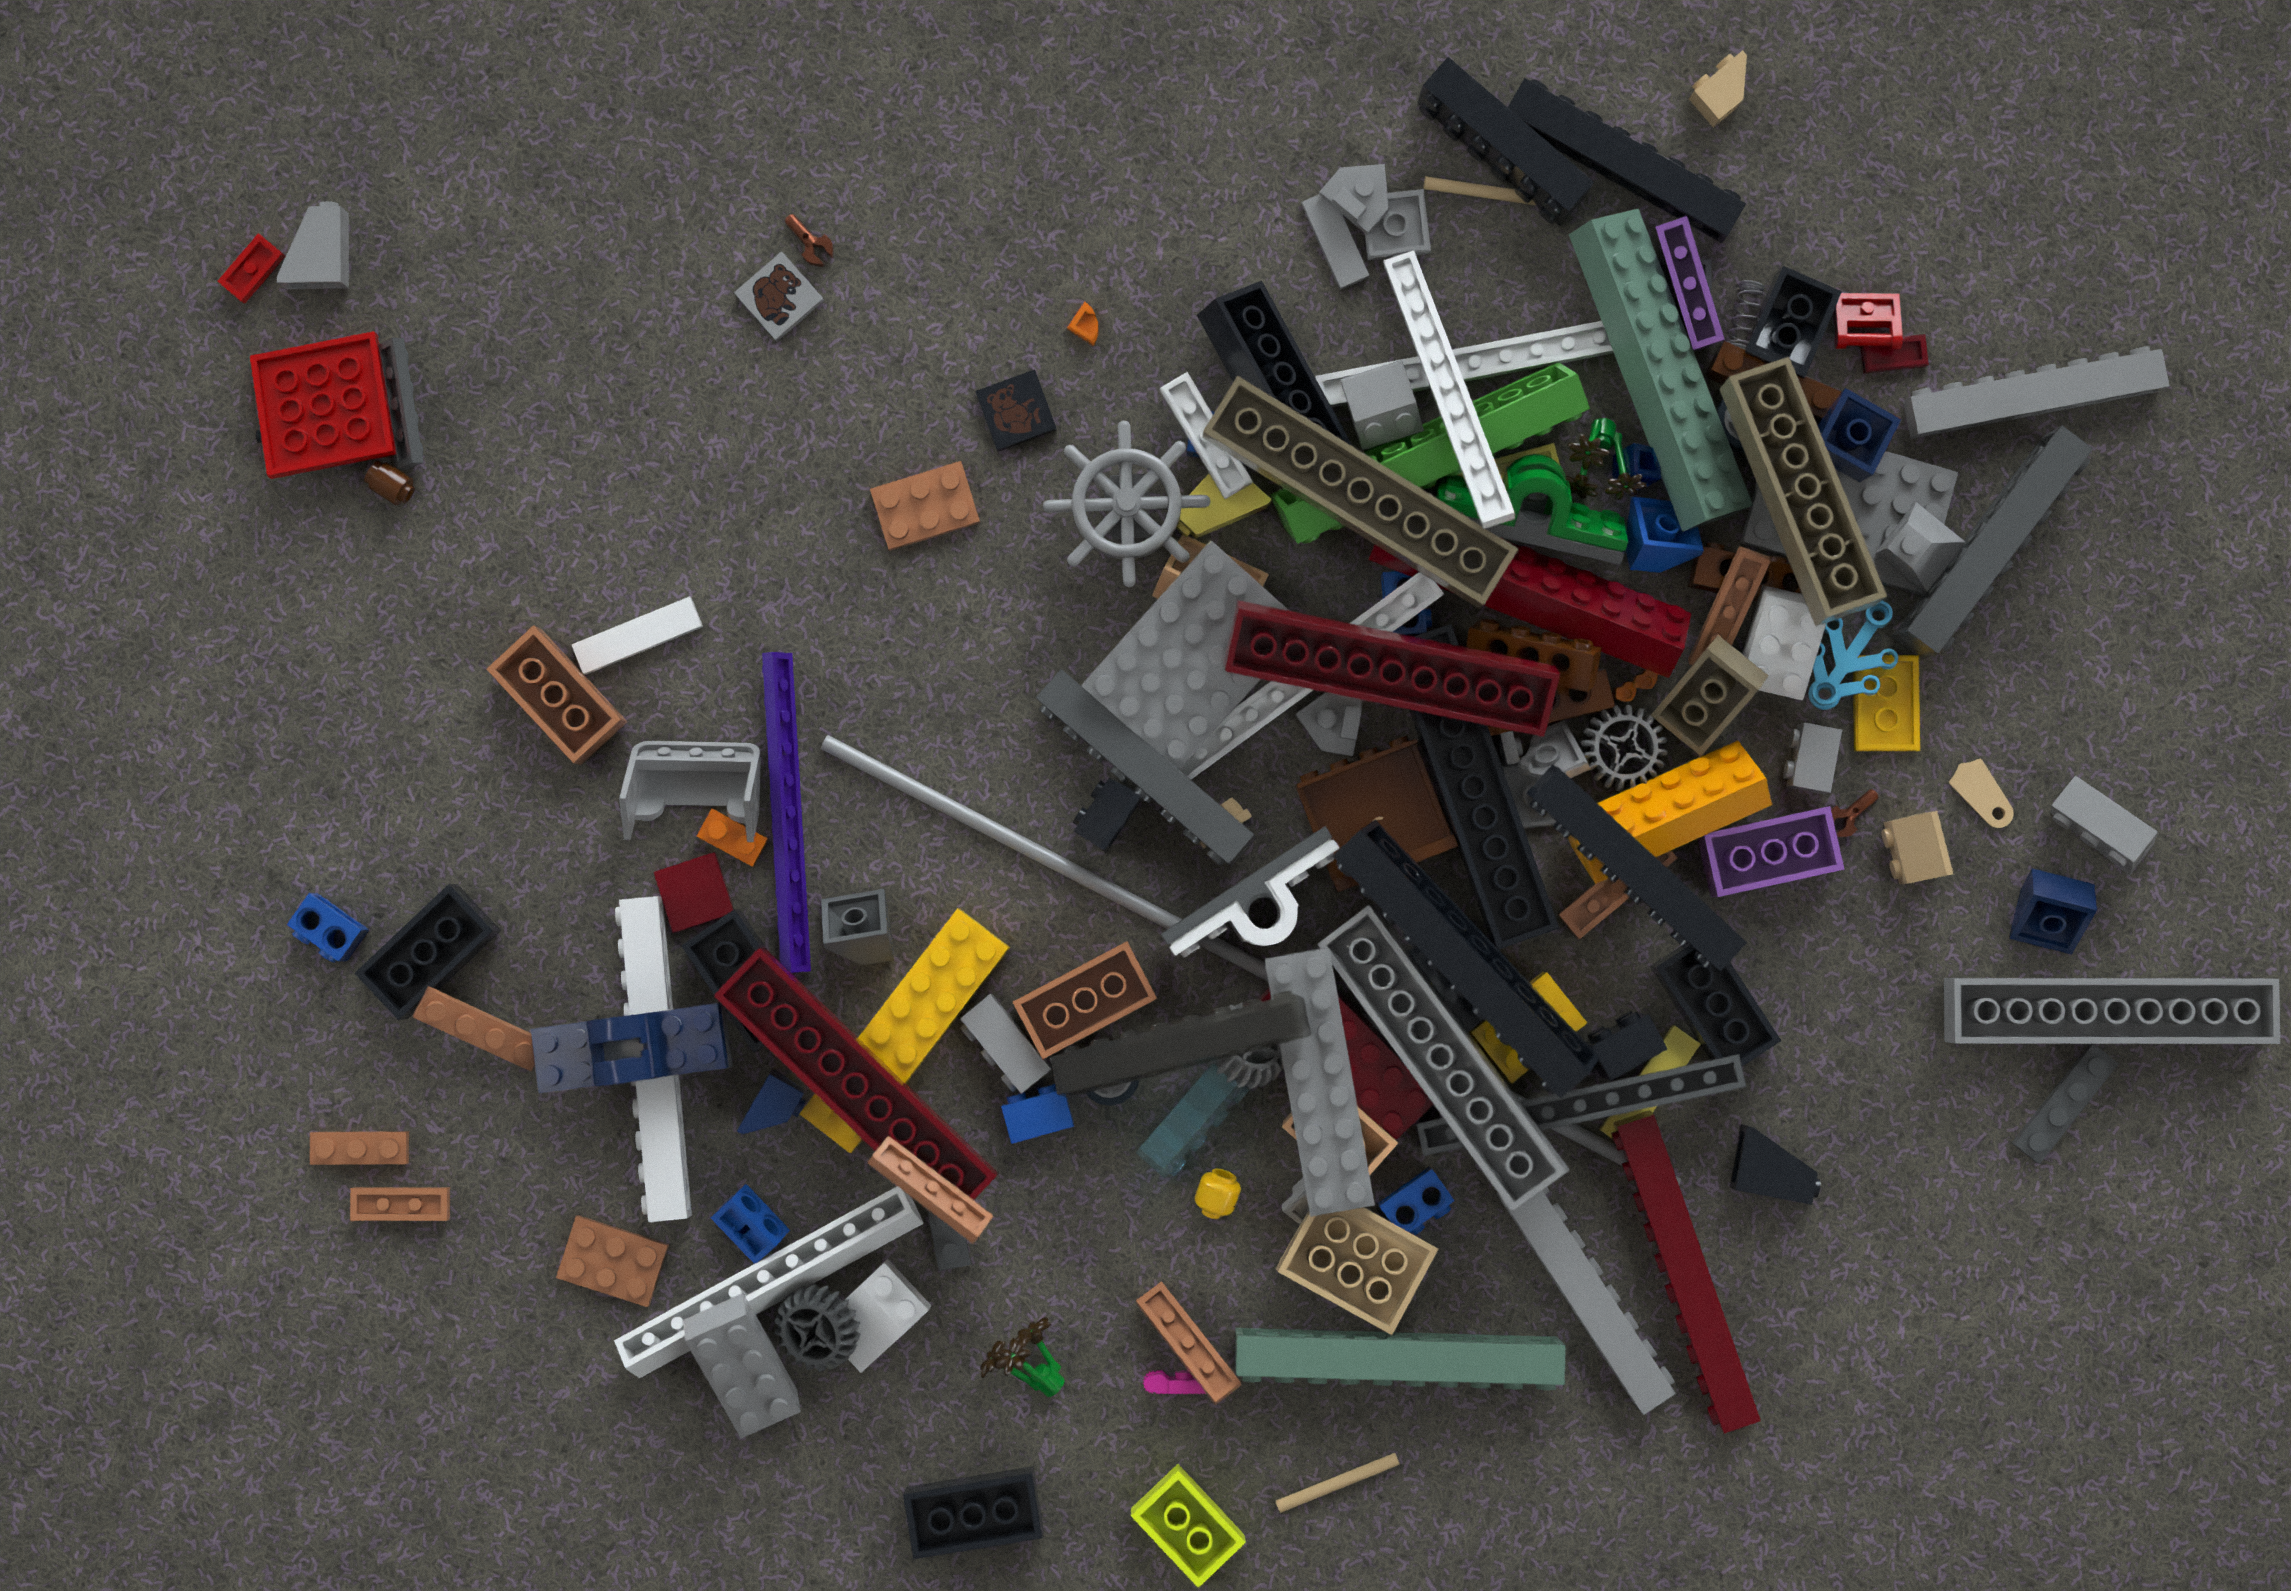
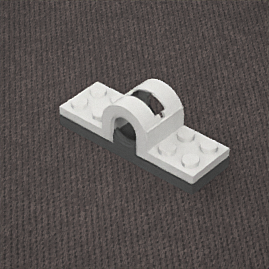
(1264, 883)

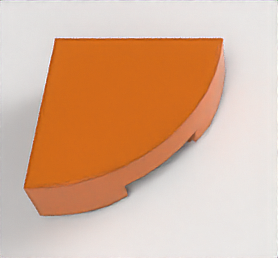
(1085, 324)

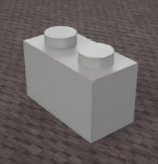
(1812, 758)

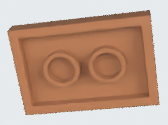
(925, 505)
(612, 1261)

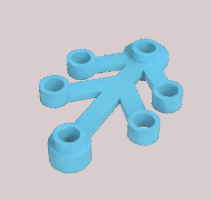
(1847, 661)

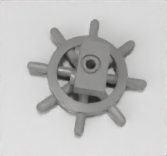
(1129, 504)

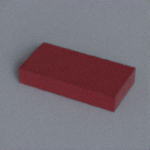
(1882, 358)

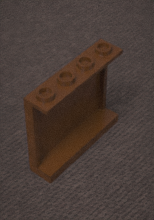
(1378, 785)

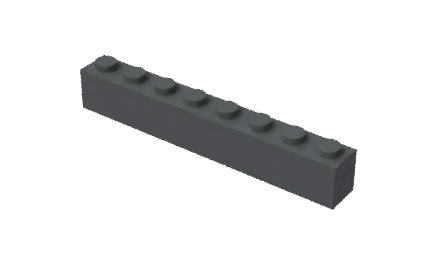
(1146, 768)

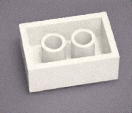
(1783, 642)

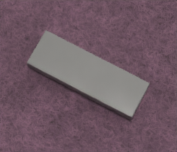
(1335, 242)

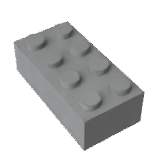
(741, 1365)

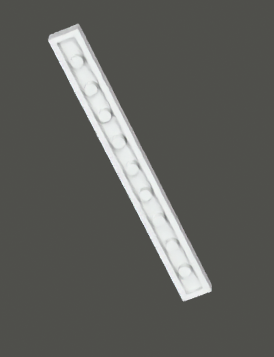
(1495, 357)
(1449, 390)
(1278, 697)

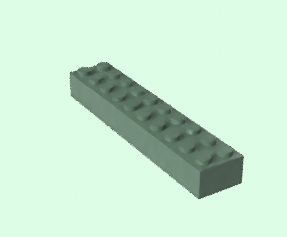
(1660, 369)
(1399, 1357)

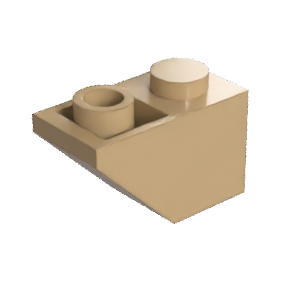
(1722, 92)

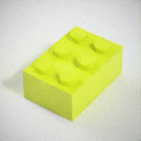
(1188, 1525)

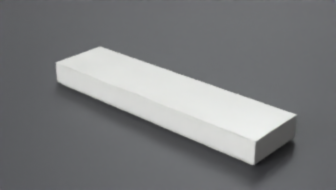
(1193, 417)
(637, 635)

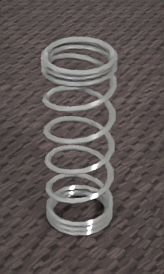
(1757, 288)

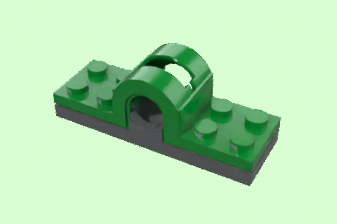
(1546, 521)

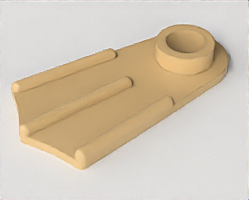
(1981, 792)

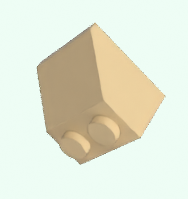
(1917, 848)

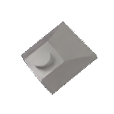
(1920, 547)

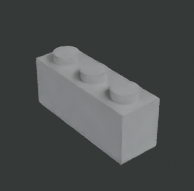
(1004, 1044)

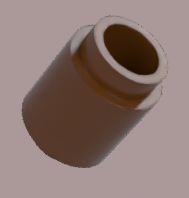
(389, 483)

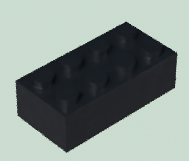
(427, 951)
(719, 955)
(1715, 1006)
(973, 1512)

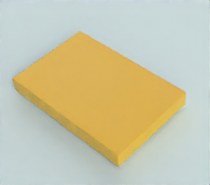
(1893, 714)

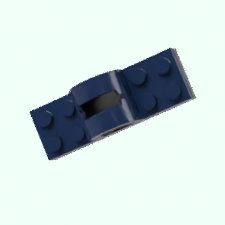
(631, 1048)

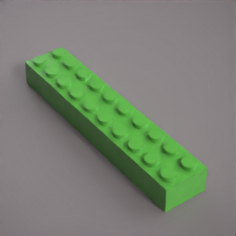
(1421, 458)

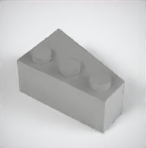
(2103, 825)

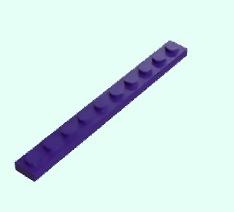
(786, 811)

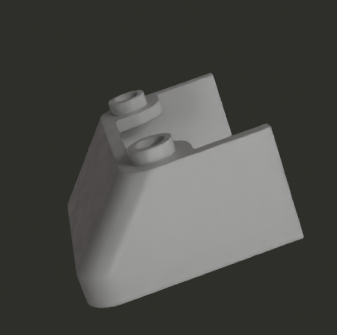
(691, 775)

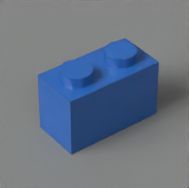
(1036, 1114)

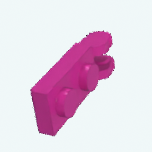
(1181, 1383)

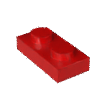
(251, 268)

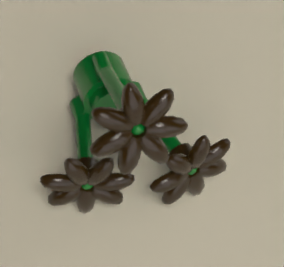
(1601, 438)
(1013, 1360)

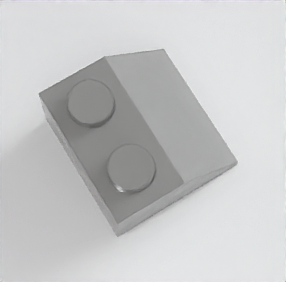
(1382, 405)

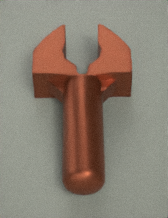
(809, 241)
(1852, 812)

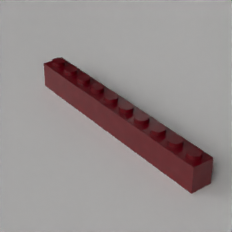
(1686, 1271)

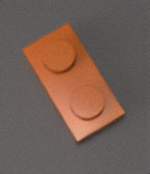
(731, 837)

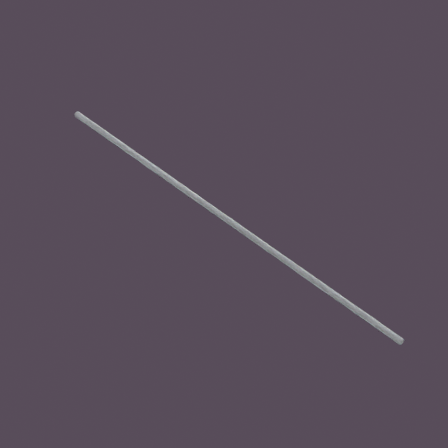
(1112, 891)

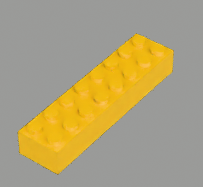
(921, 1009)

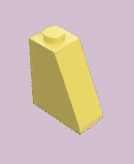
(1220, 511)

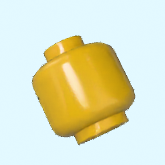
(1217, 1193)

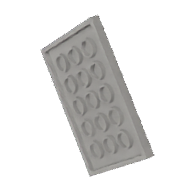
(1876, 505)
(1170, 666)

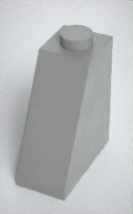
(319, 250)

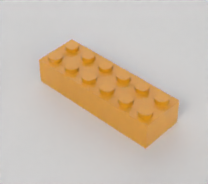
(1687, 802)

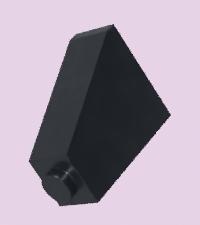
(1770, 1170)

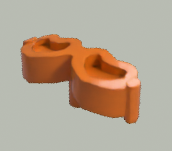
(1628, 689)

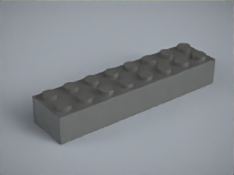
(1993, 542)

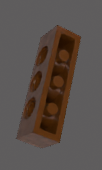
(1707, 577)
(1582, 654)
(1563, 708)

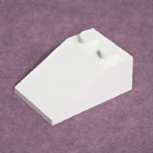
(887, 1309)

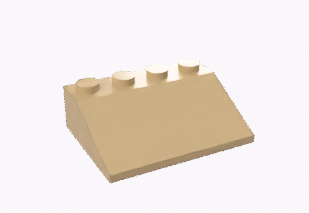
(1358, 1263)

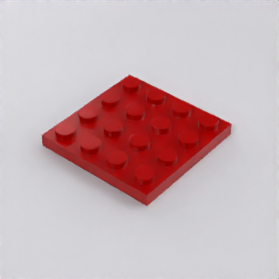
(322, 405)

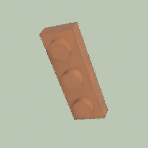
(359, 1147)
(400, 1204)

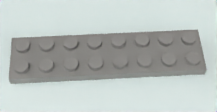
(1322, 1088)

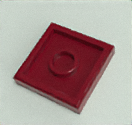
(694, 892)

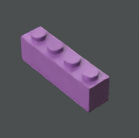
(1690, 283)

